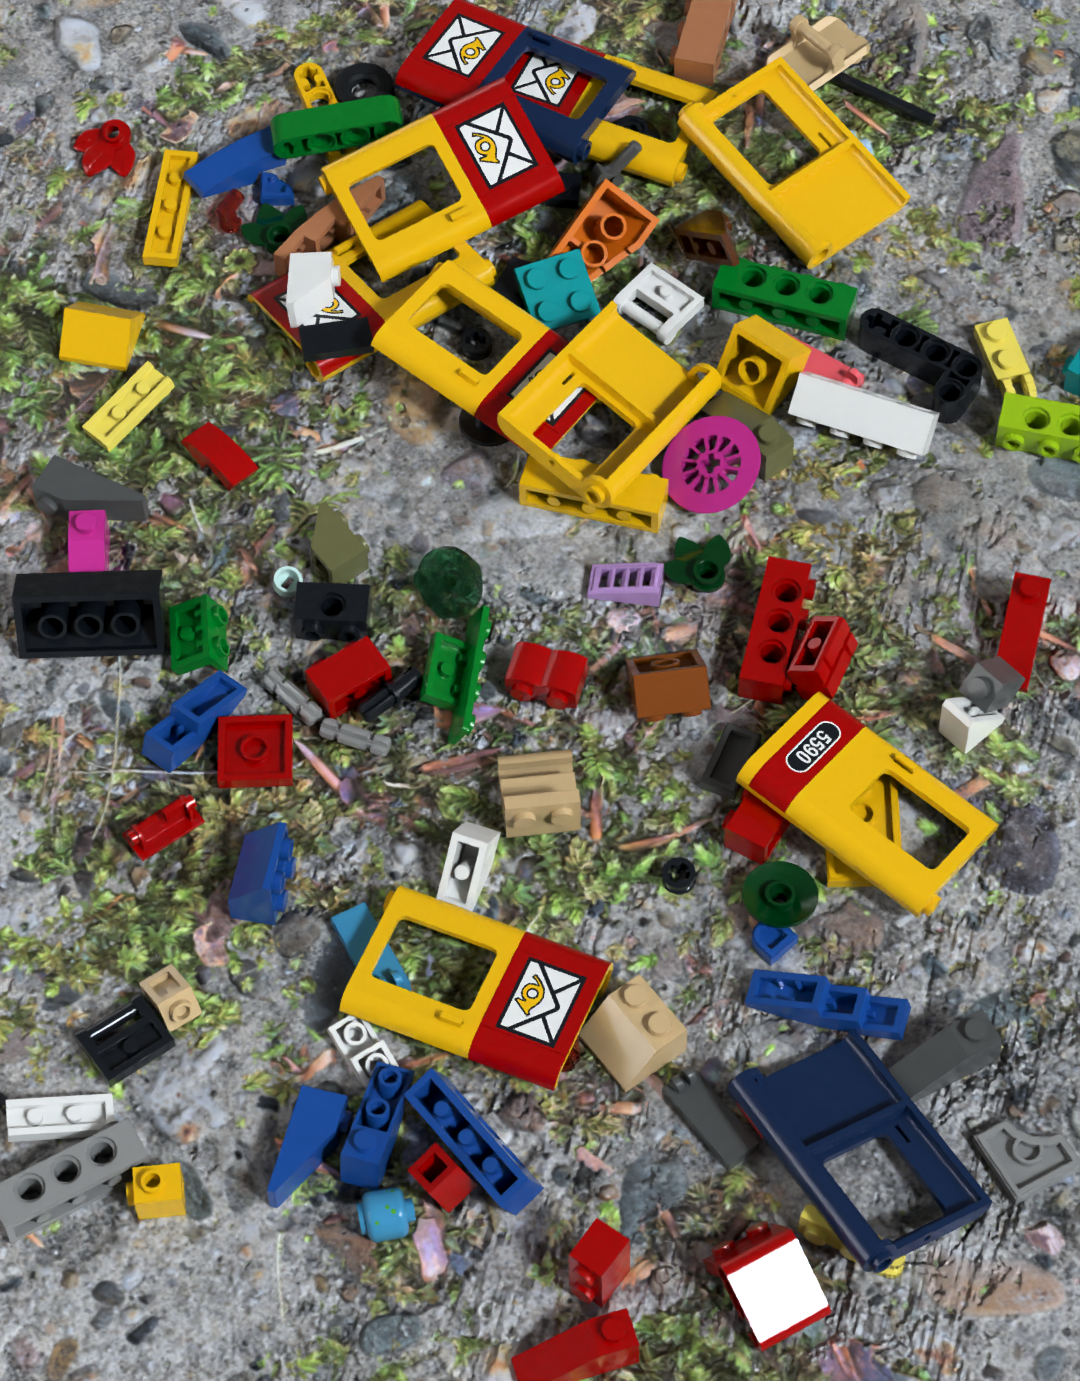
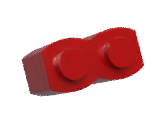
(546, 675)

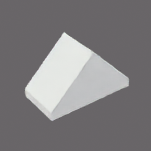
(965, 723)

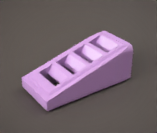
(637, 594)

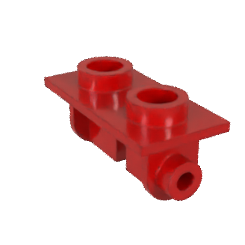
(163, 827)

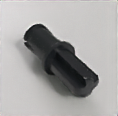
(390, 694)

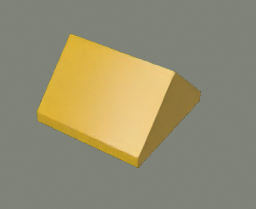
(99, 335)

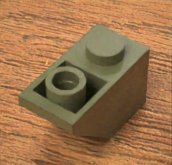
(335, 549)

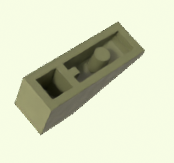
(774, 442)

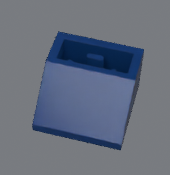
(262, 875)

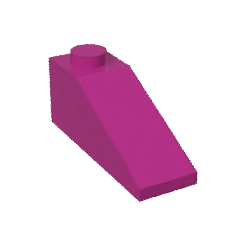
(88, 541)

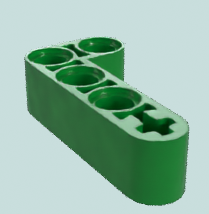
(335, 126)

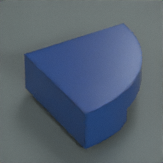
(275, 191)

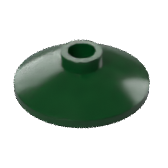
(783, 882)

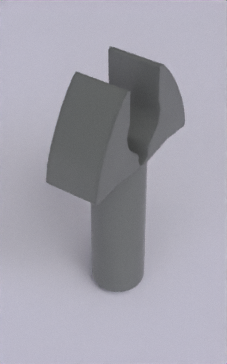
(613, 170)

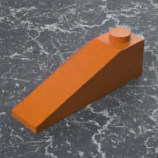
(606, 229)

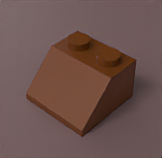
(668, 685)

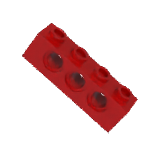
(781, 581)

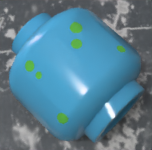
(385, 1214)

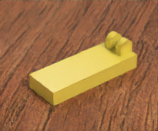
(128, 406)

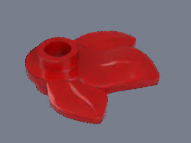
(104, 151)

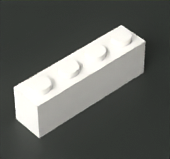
(864, 414)

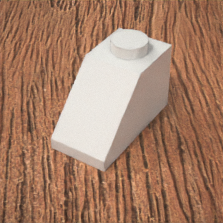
(310, 285)
(467, 864)

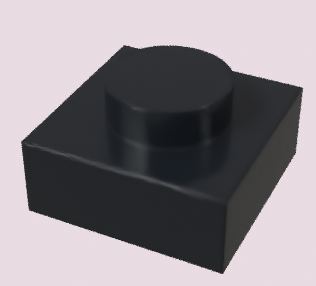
(570, 197)

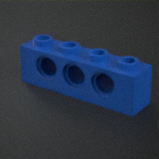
(473, 1141)

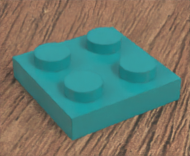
(557, 290)

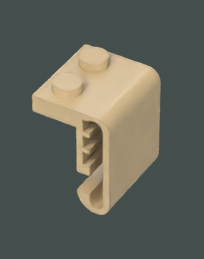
(539, 793)

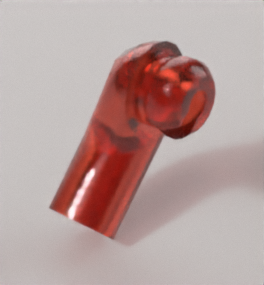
(226, 212)

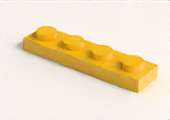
(169, 210)

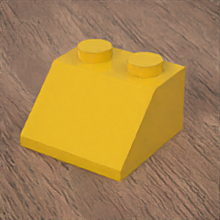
(761, 363)

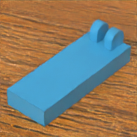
(355, 931)

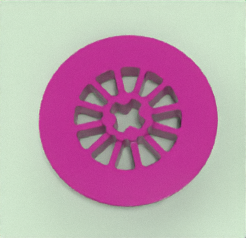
(688, 441)

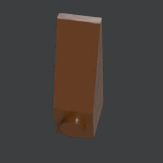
(708, 238)

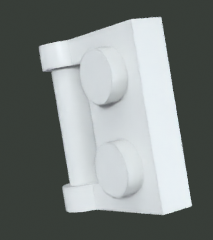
(664, 295)

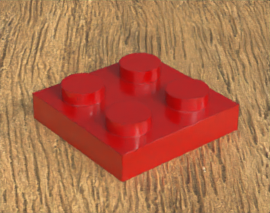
(255, 751)

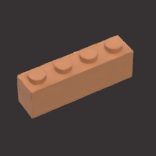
(702, 40)

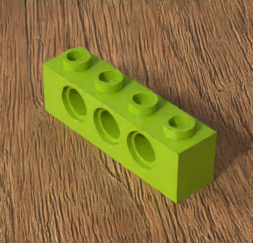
(1052, 421)

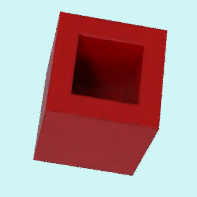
(442, 1177)

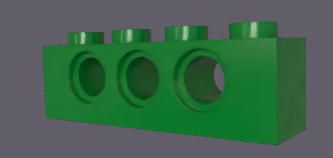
(785, 298)

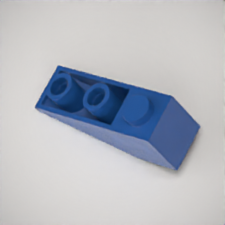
(375, 1127)

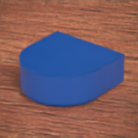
(772, 942)

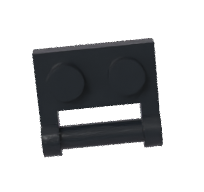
(129, 1048)

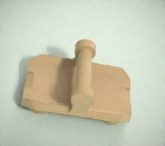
(820, 49)

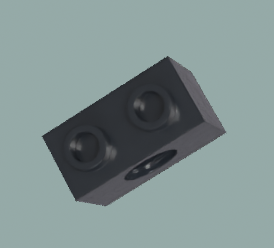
(318, 600)

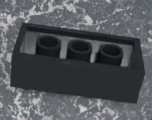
(89, 614)

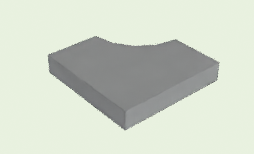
(1025, 1161)

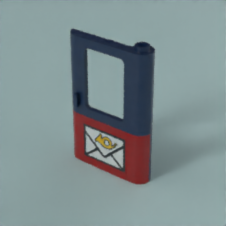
(479, 46)

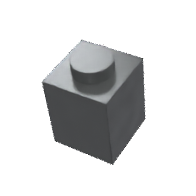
(992, 684)

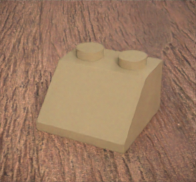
(633, 1033)

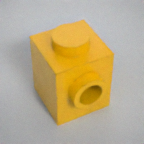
(157, 1191)

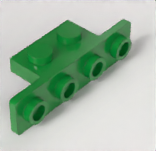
(453, 673)

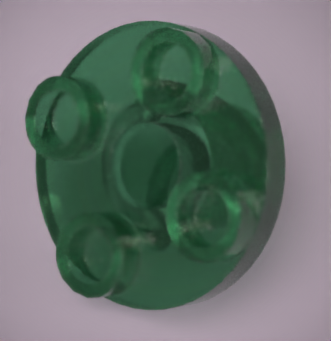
(449, 582)

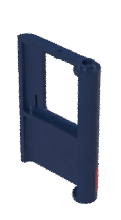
(836, 1105)

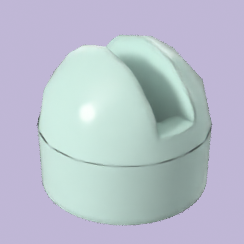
(281, 577)

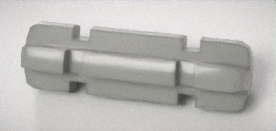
(292, 697)
(355, 737)

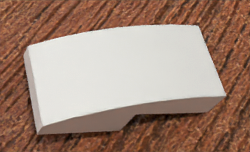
(360, 1047)

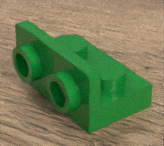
(198, 635)

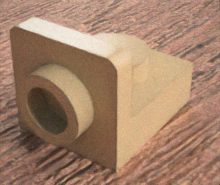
(171, 997)

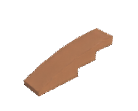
(330, 224)

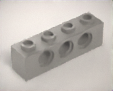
(60, 1198)

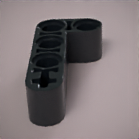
(924, 358)

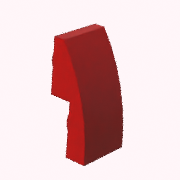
(219, 452)

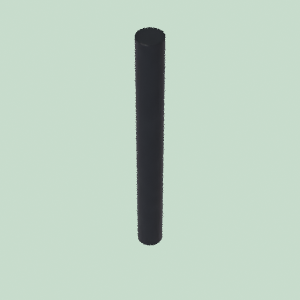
(884, 98)

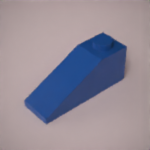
(310, 1139)

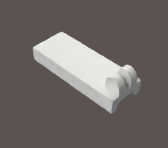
(57, 1117)

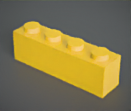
(637, 507)

